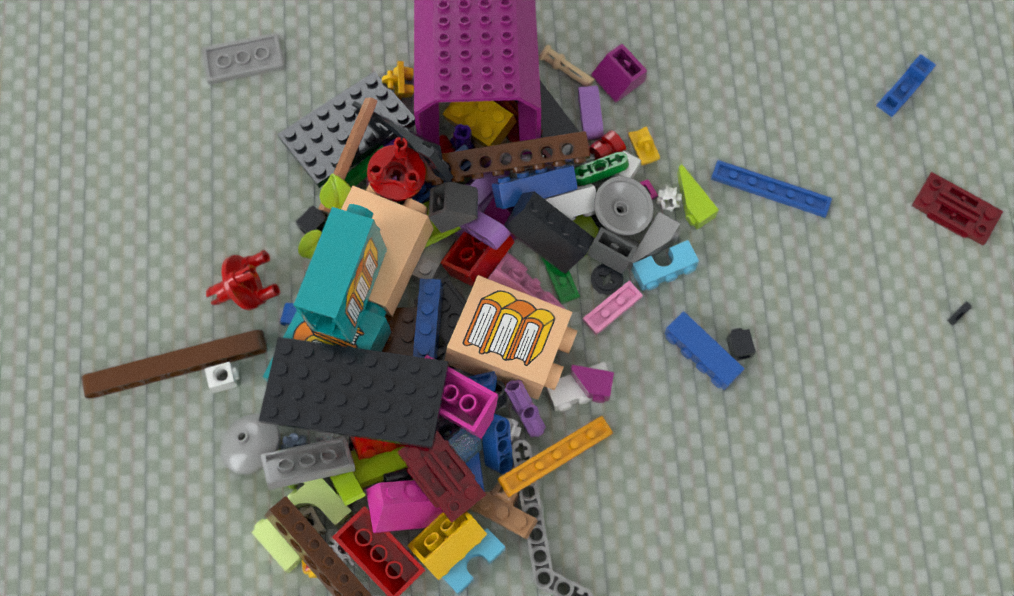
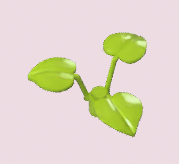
(331, 195)

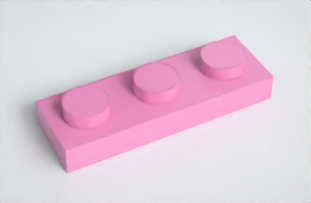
(612, 307)

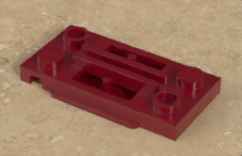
(957, 209)
(442, 477)

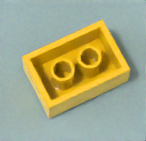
(486, 120)
(446, 543)

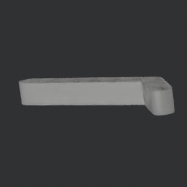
(542, 544)

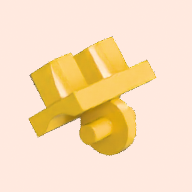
(396, 79)
(644, 146)

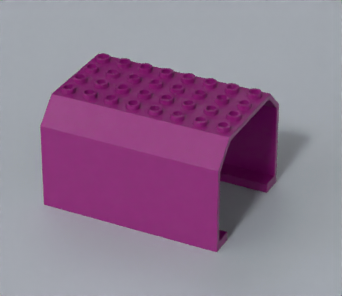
(476, 55)

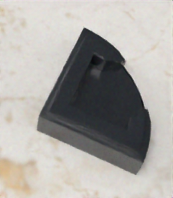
(958, 314)

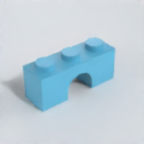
(650, 274)
(489, 548)

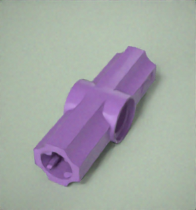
(525, 408)

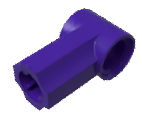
(461, 136)

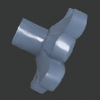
(293, 441)

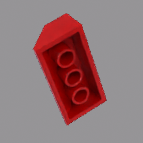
(378, 554)

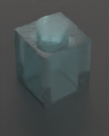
(465, 445)

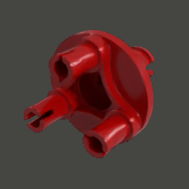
(400, 162)
(242, 282)

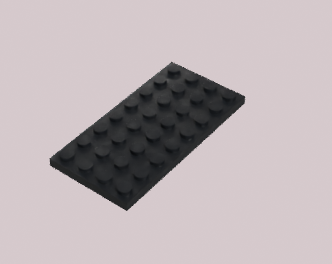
(354, 392)

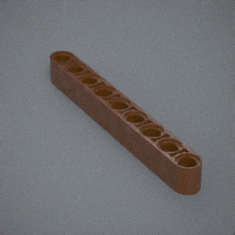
(173, 364)

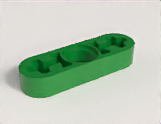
(615, 168)

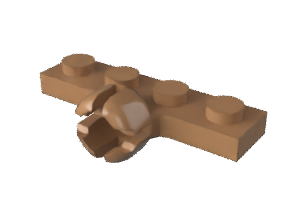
(501, 510)

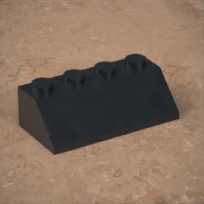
(548, 231)

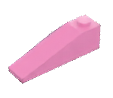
(513, 275)

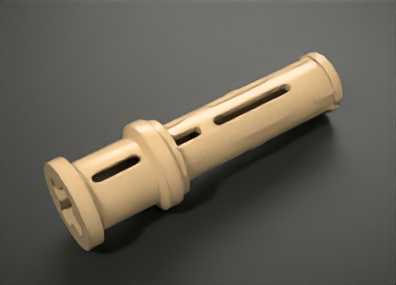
(559, 60)

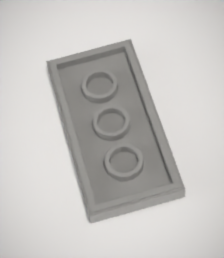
(242, 58)
(307, 462)

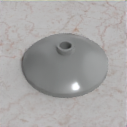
(630, 198)
(244, 455)

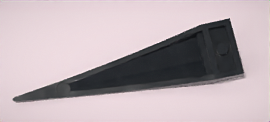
(427, 150)

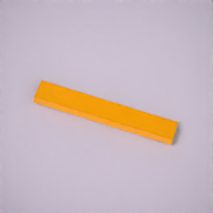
(554, 456)

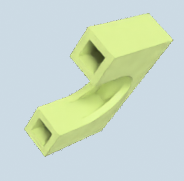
(312, 493)

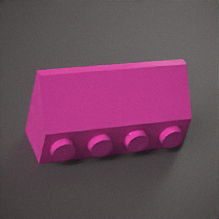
(467, 403)
(399, 507)

